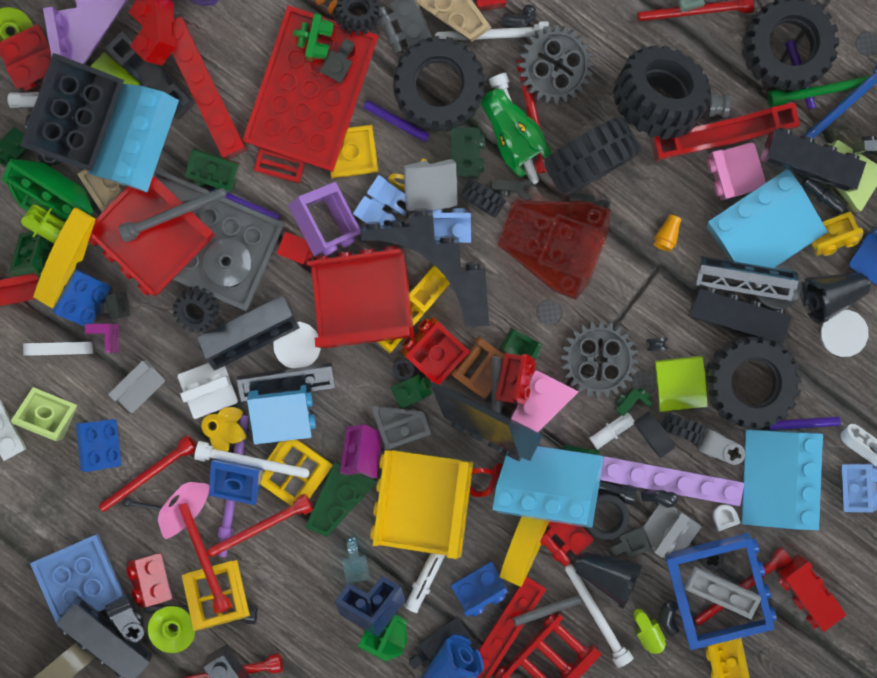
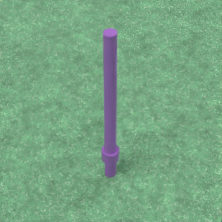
(226, 531)

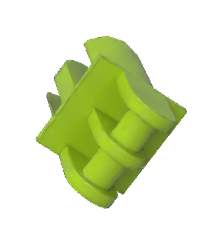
(42, 223)
(649, 632)

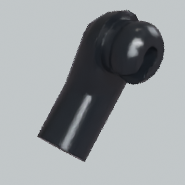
(522, 19)
(660, 497)
(666, 617)

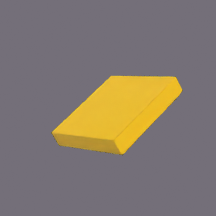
(357, 153)

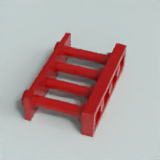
(585, 655)

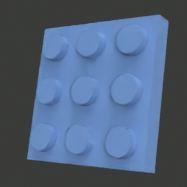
(77, 571)

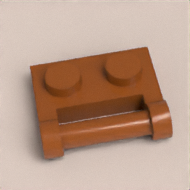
(481, 379)

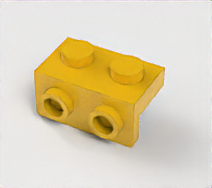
(841, 232)
(728, 659)

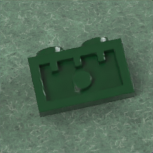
(211, 170)
(30, 254)

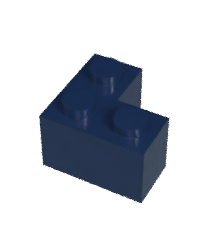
(373, 609)

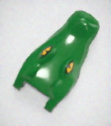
(515, 132)

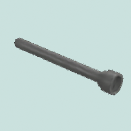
(130, 230)

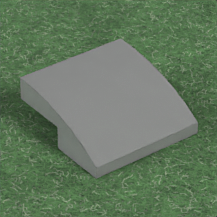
(430, 185)

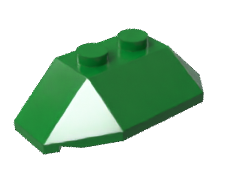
(43, 186)

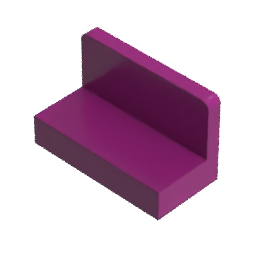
(111, 335)
(361, 451)

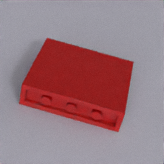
(158, 251)
(361, 297)

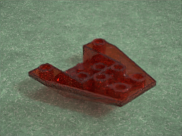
(557, 241)

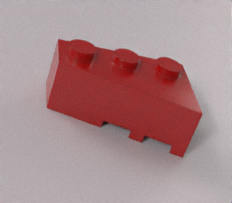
(810, 594)

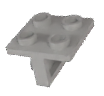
(669, 530)

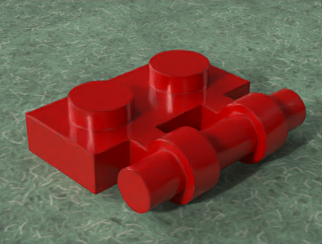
(574, 536)

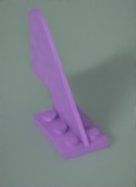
(80, 29)

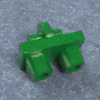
(318, 27)

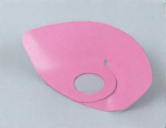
(170, 518)

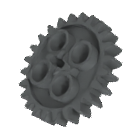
(565, 44)
(621, 360)

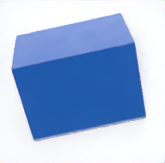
(235, 481)

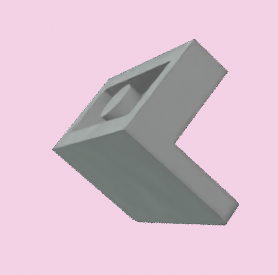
(137, 386)

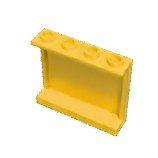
(422, 503)

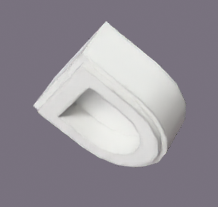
(724, 517)

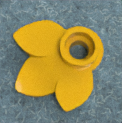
(227, 428)

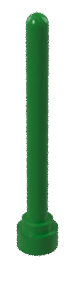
(779, 98)

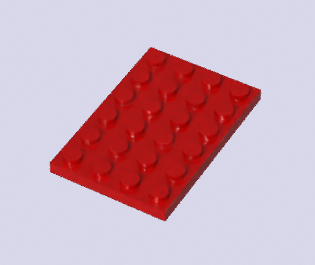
(299, 107)

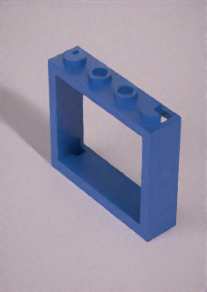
(710, 549)

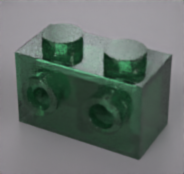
(466, 152)

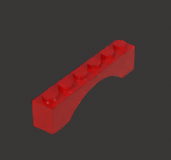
(205, 92)
(727, 132)

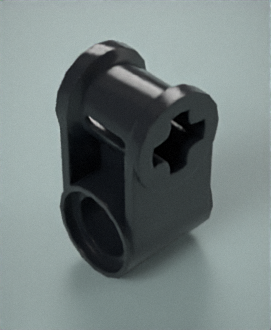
(126, 618)

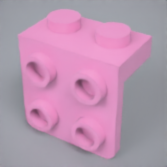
(736, 171)

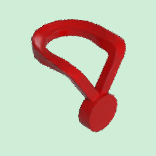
(495, 472)

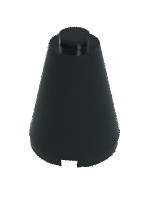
(832, 294)
(609, 576)

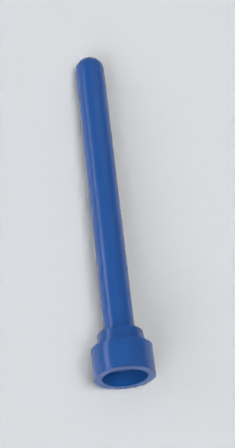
(843, 105)

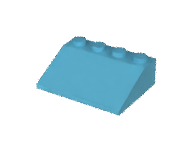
(135, 136)
(768, 224)
(782, 479)
(550, 487)

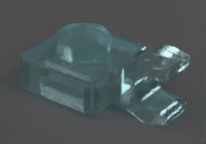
(355, 565)

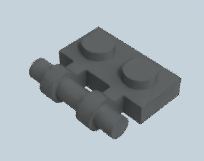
(411, 23)

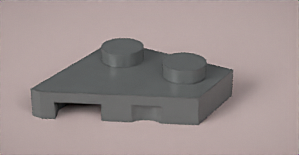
(400, 425)

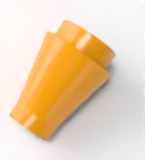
(668, 234)

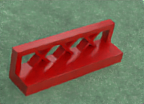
(18, 289)

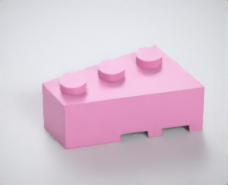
(545, 401)

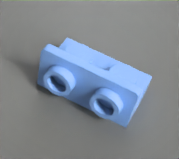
(455, 223)
(859, 487)

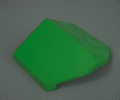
(389, 642)

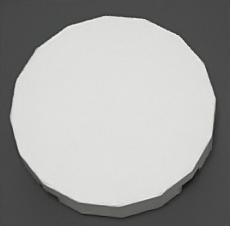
(844, 334)
(297, 347)

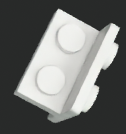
(207, 390)

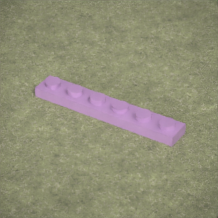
(672, 480)

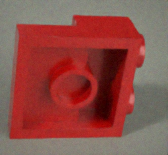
(26, 56)
(434, 350)

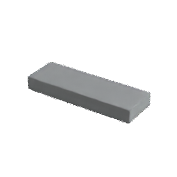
(722, 592)

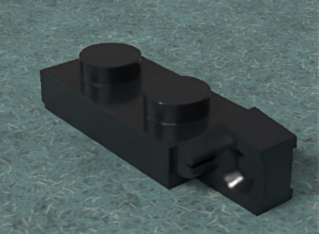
(431, 645)

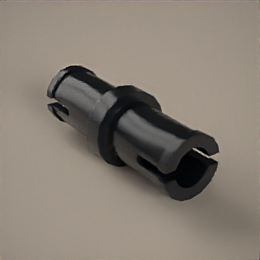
(825, 194)

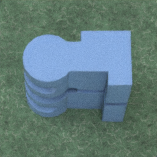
(381, 194)

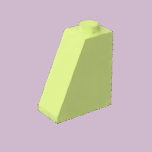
(858, 198)

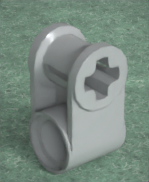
(718, 446)

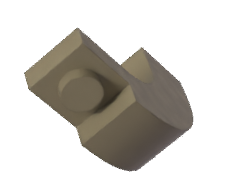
(67, 663)

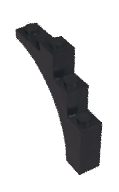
(419, 236)

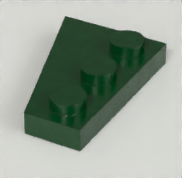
(337, 499)

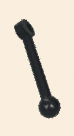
(128, 502)

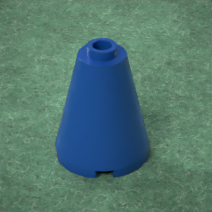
(455, 660)

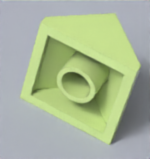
(45, 414)

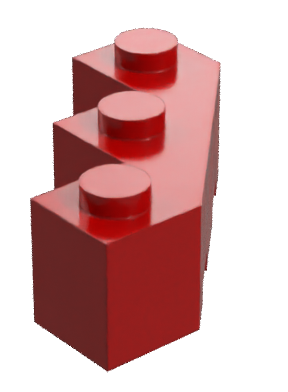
(155, 39)

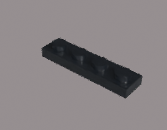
(314, 377)

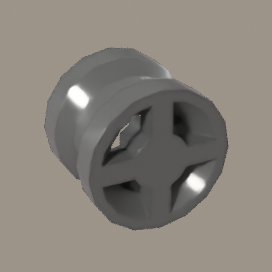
(719, 105)

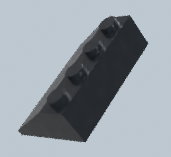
(72, 112)
(487, 424)

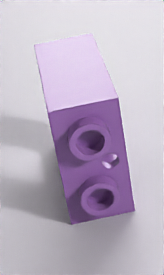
(339, 211)

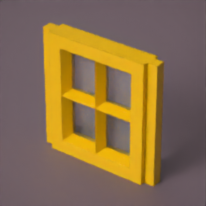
(289, 486)
(200, 596)

